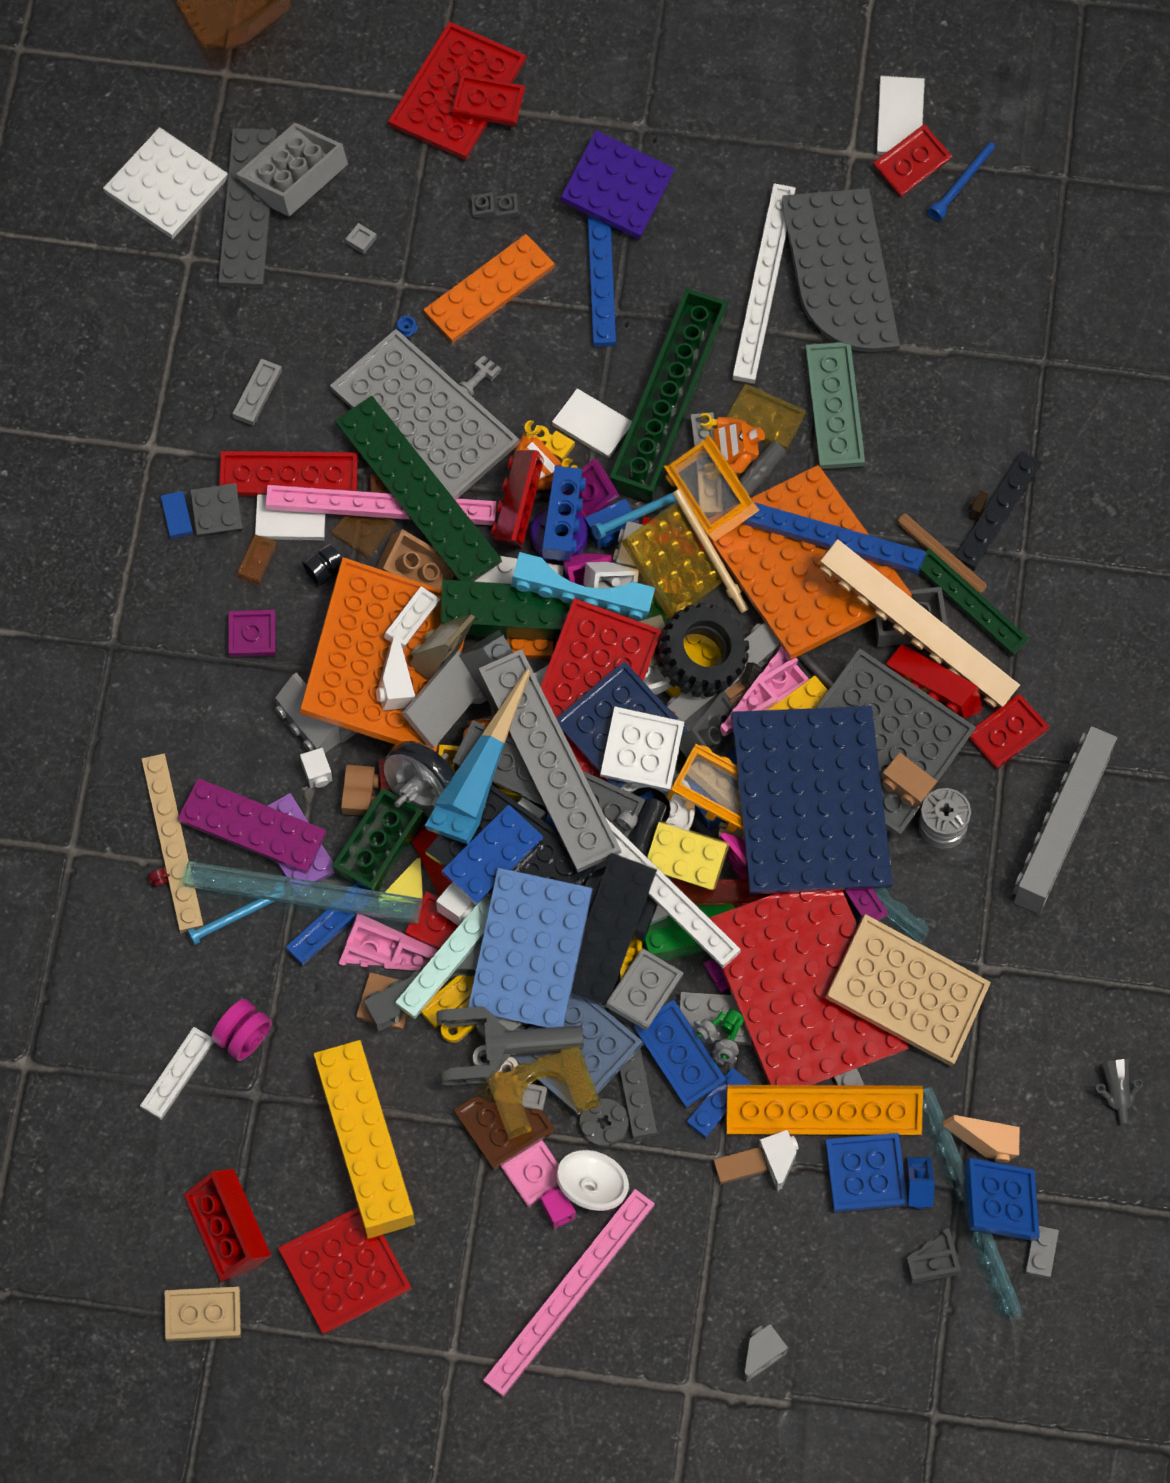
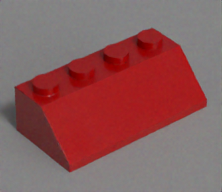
(227, 1224)

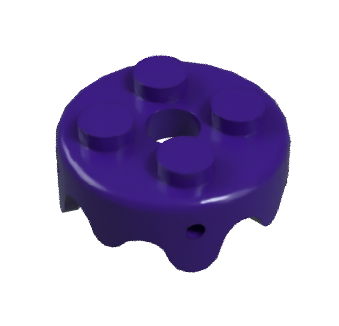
(538, 532)

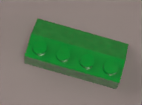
(671, 941)

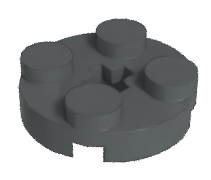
(610, 1134)

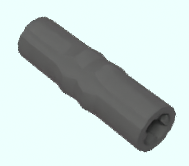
(762, 467)

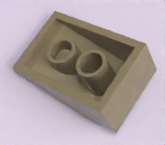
(440, 645)

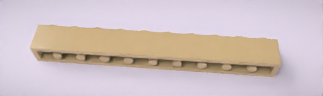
(917, 623)

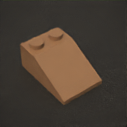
(414, 560)

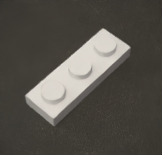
(412, 616)

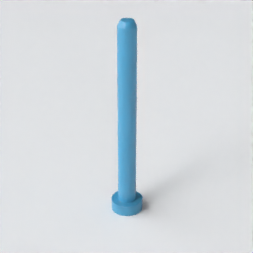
(600, 530)
(195, 935)

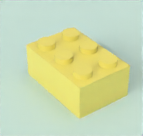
(688, 855)

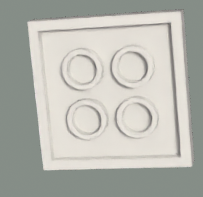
(642, 749)

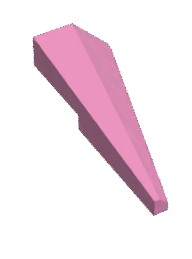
(771, 686)
(382, 946)

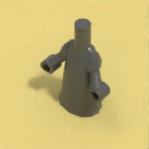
(1118, 1083)

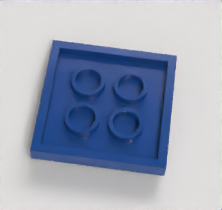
(866, 1172)
(1002, 1199)

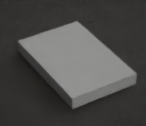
(644, 989)

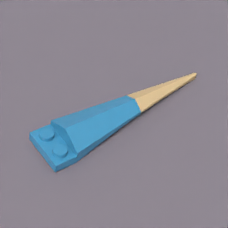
(464, 799)

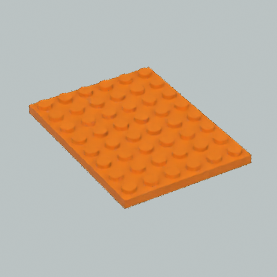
(783, 573)
(355, 651)

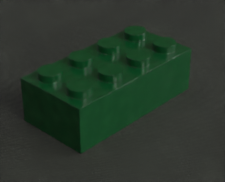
(378, 842)

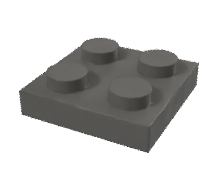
(216, 509)

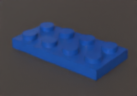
(497, 846)
(681, 1054)

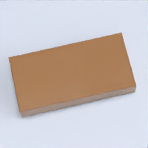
(740, 1165)

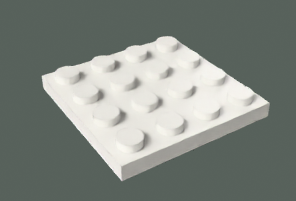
(165, 183)

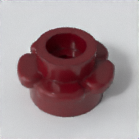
(158, 877)

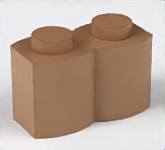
(359, 789)

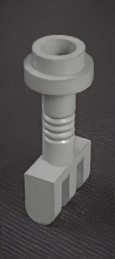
(483, 371)

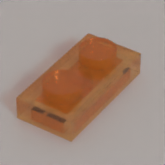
(257, 559)

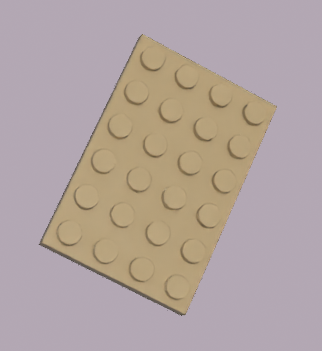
(908, 990)

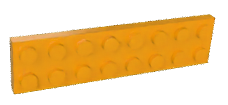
(824, 1109)

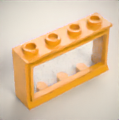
(711, 489)
(711, 785)

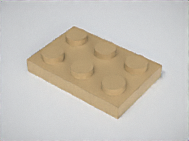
(202, 1314)

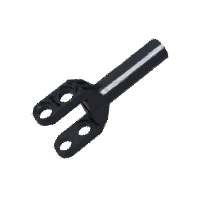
(641, 838)

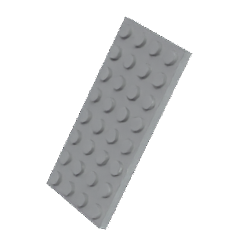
(431, 411)

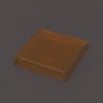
(363, 532)

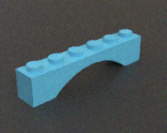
(536, 576)

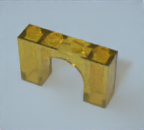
(565, 1066)

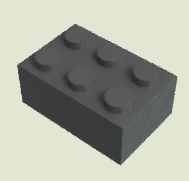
(928, 598)

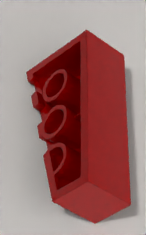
(937, 681)

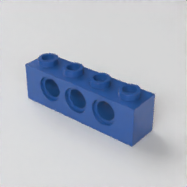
(564, 480)

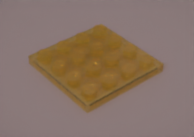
(672, 560)

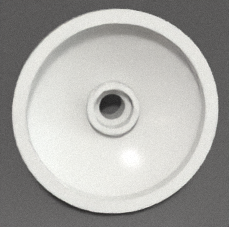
(592, 1180)

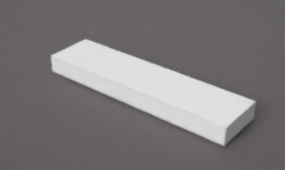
(177, 1073)

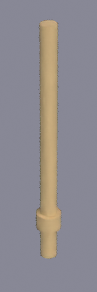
(732, 590)

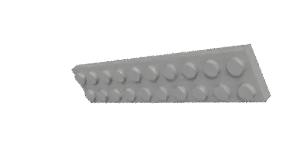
(552, 764)

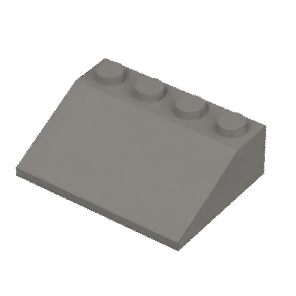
(293, 168)

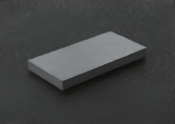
(442, 700)

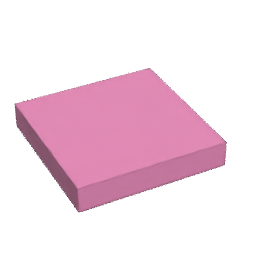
(532, 1172)

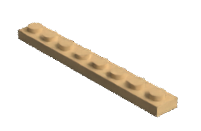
(171, 841)

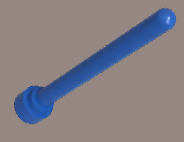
(938, 209)

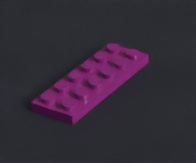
(252, 826)

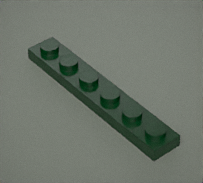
(973, 604)

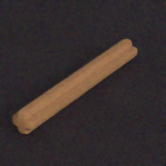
(928, 541)

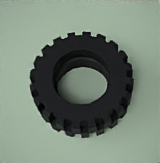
(717, 627)

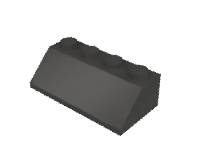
(483, 653)

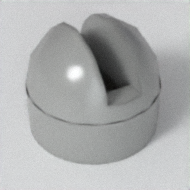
(626, 820)

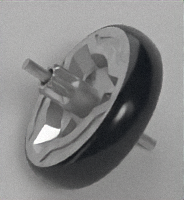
(412, 770)

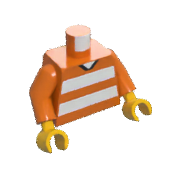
(735, 440)
(550, 460)

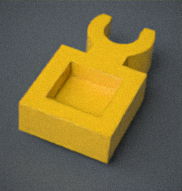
(556, 443)

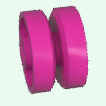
(241, 1029)

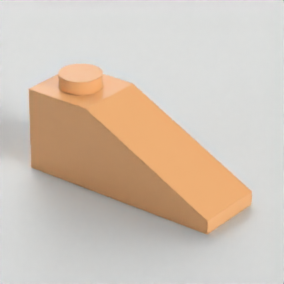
(986, 1137)

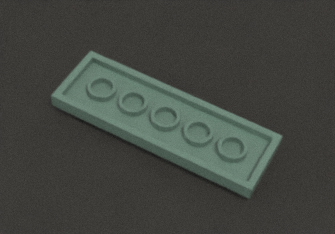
(835, 405)

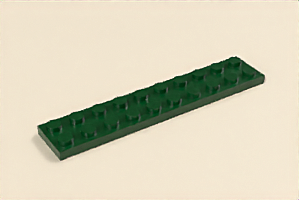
(418, 491)

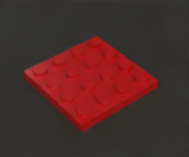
(343, 1271)

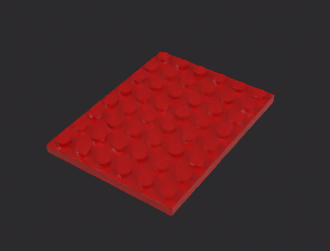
(781, 982)

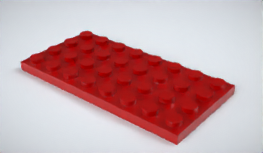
(588, 651)

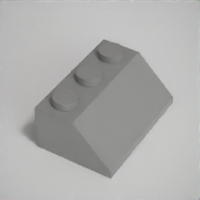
(313, 731)

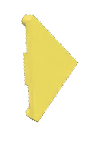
(409, 882)

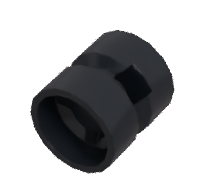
(323, 565)

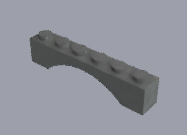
(382, 1005)

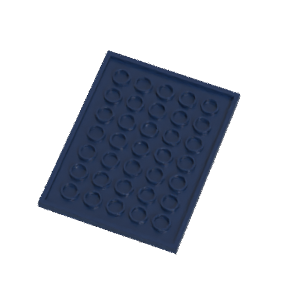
(811, 800)

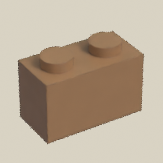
(907, 781)

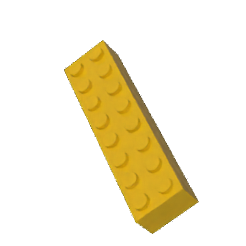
(364, 1139)

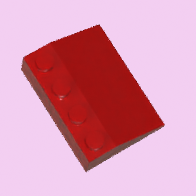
(519, 498)

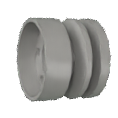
(943, 830)

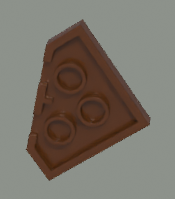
(488, 1132)

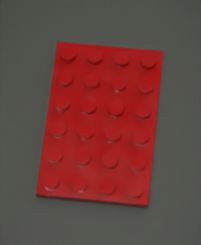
(429, 100)

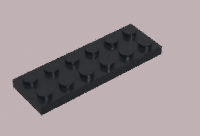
(611, 926)

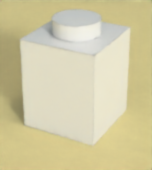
(316, 768)

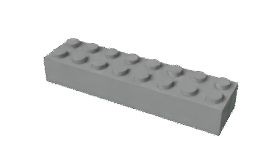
(1063, 819)

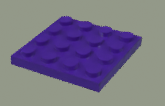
(617, 184)

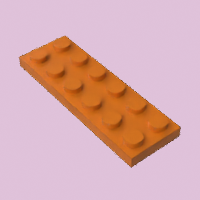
(489, 288)

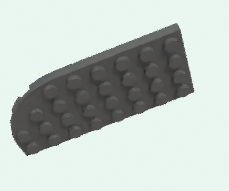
(841, 268)

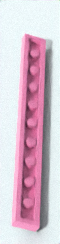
(361, 503)
(568, 1293)

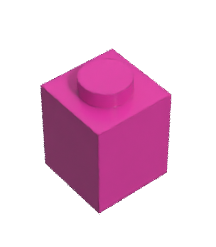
(557, 1207)

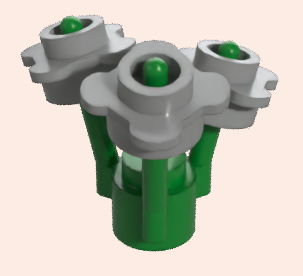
(726, 1049)

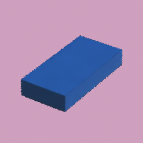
(176, 515)

